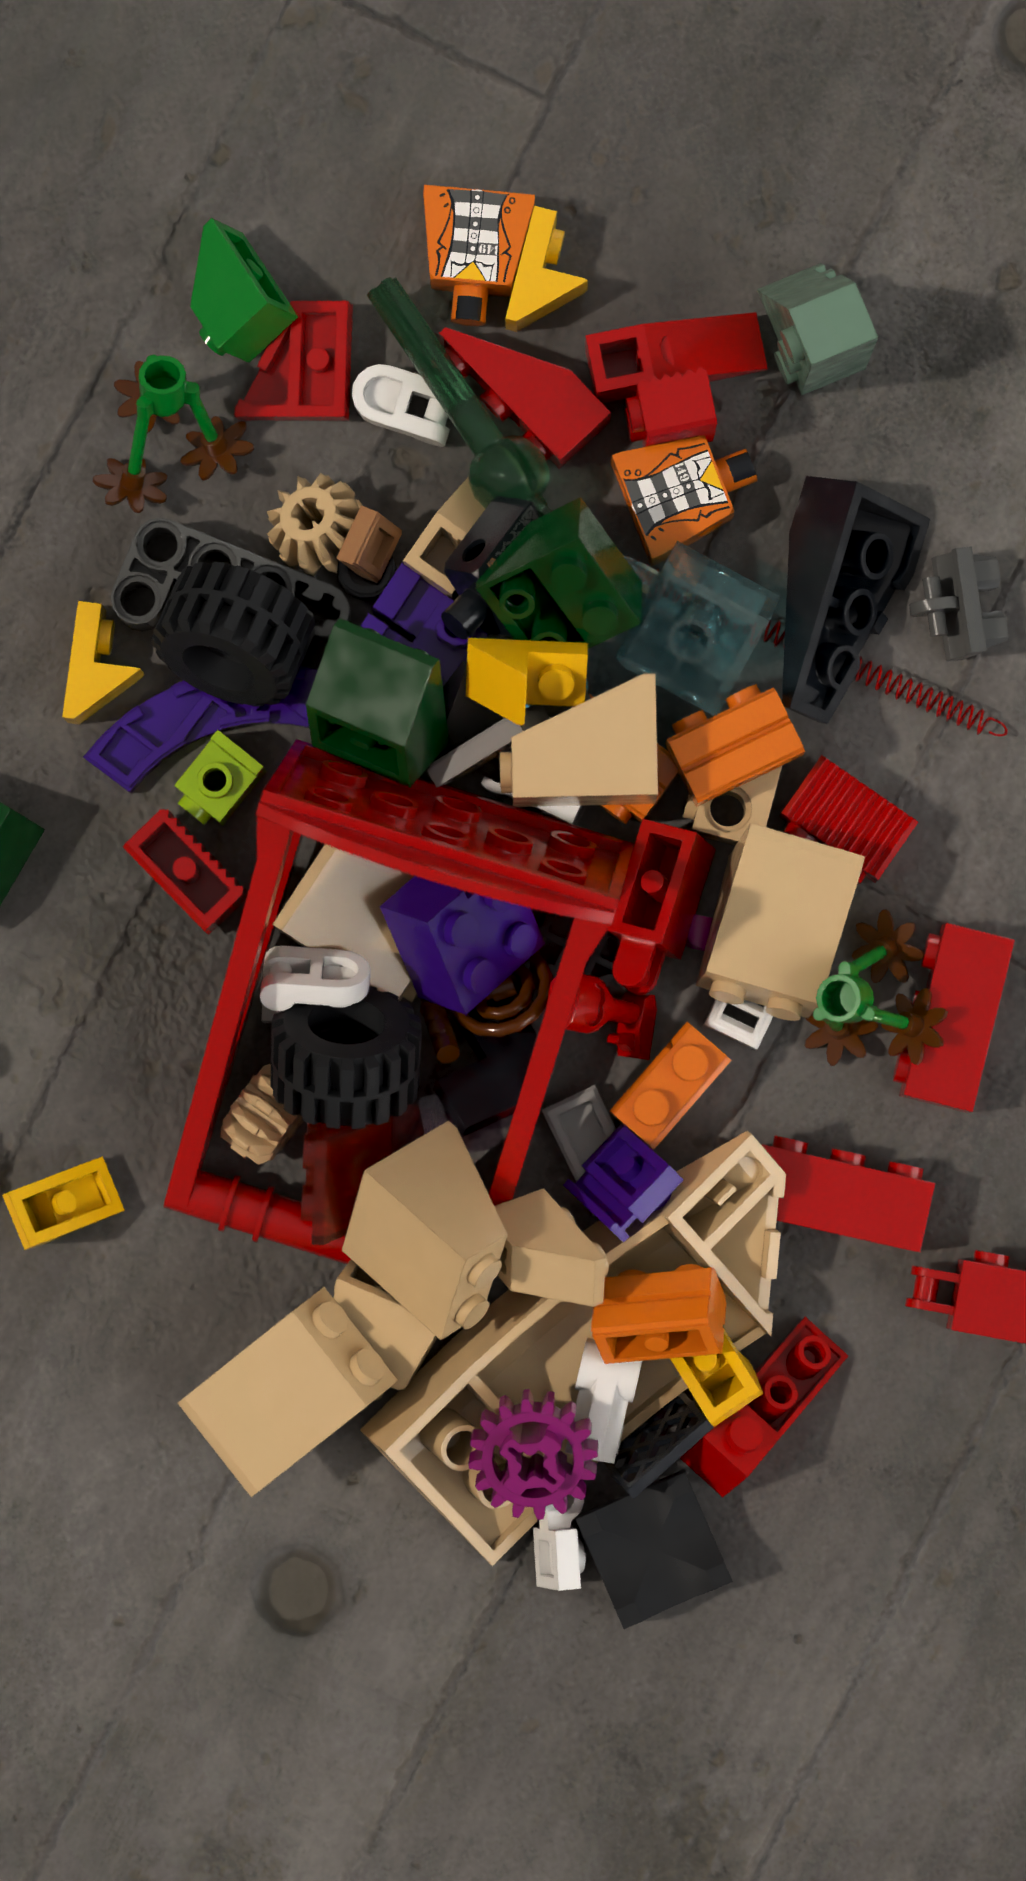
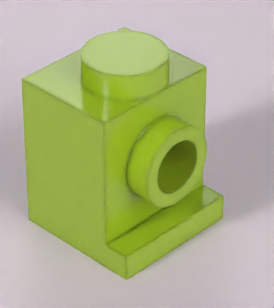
(241, 775)

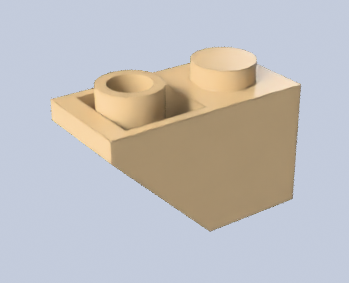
(442, 537)
(549, 1252)

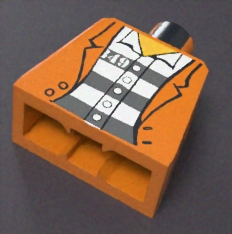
(474, 245)
(679, 491)

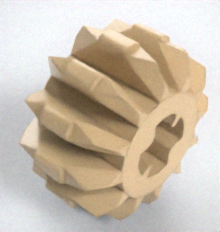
(313, 523)
(257, 1123)

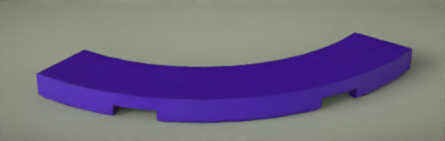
(180, 718)

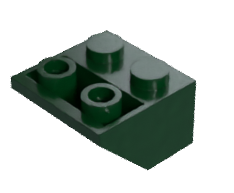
(563, 581)
(378, 704)

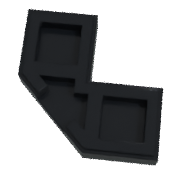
(492, 1085)

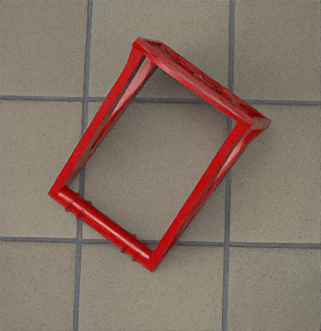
(421, 832)

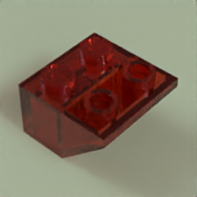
(334, 1173)

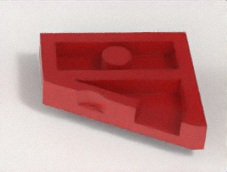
(305, 368)

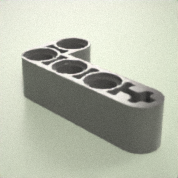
(197, 547)

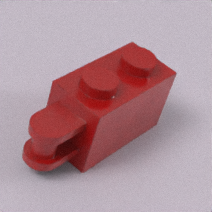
(658, 902)
(985, 1296)

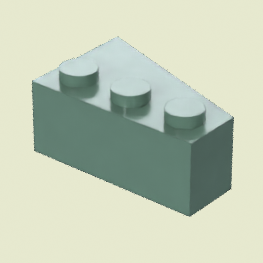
(818, 327)

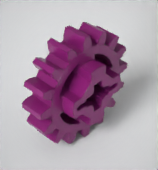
(536, 1479)

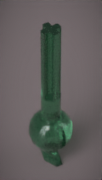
(501, 464)

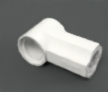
(604, 1399)

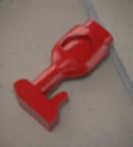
(633, 1012)

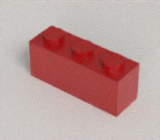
(968, 982)
(851, 1199)

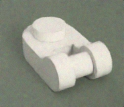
(383, 398)
(313, 977)

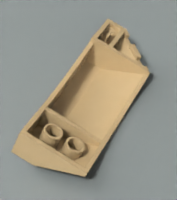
(714, 1218)

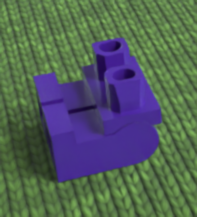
(416, 610)

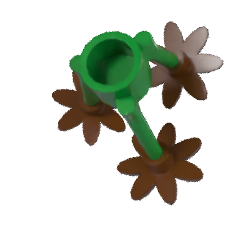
(161, 392)
(847, 1000)

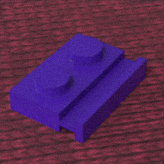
(624, 1182)

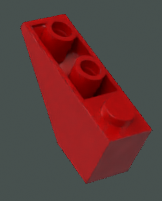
(719, 344)
(537, 395)
(788, 1383)

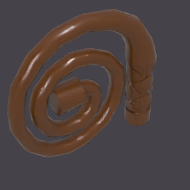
(441, 1029)

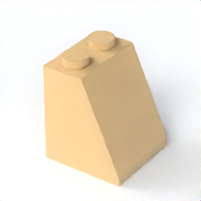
(589, 753)
(341, 910)
(778, 921)
(429, 1231)
(287, 1391)

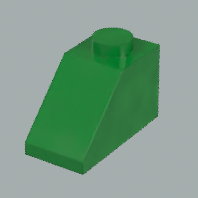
(236, 295)

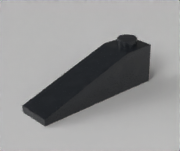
(843, 568)

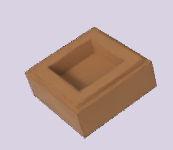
(369, 544)

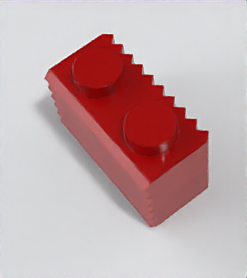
(672, 409)
(848, 816)
(186, 870)

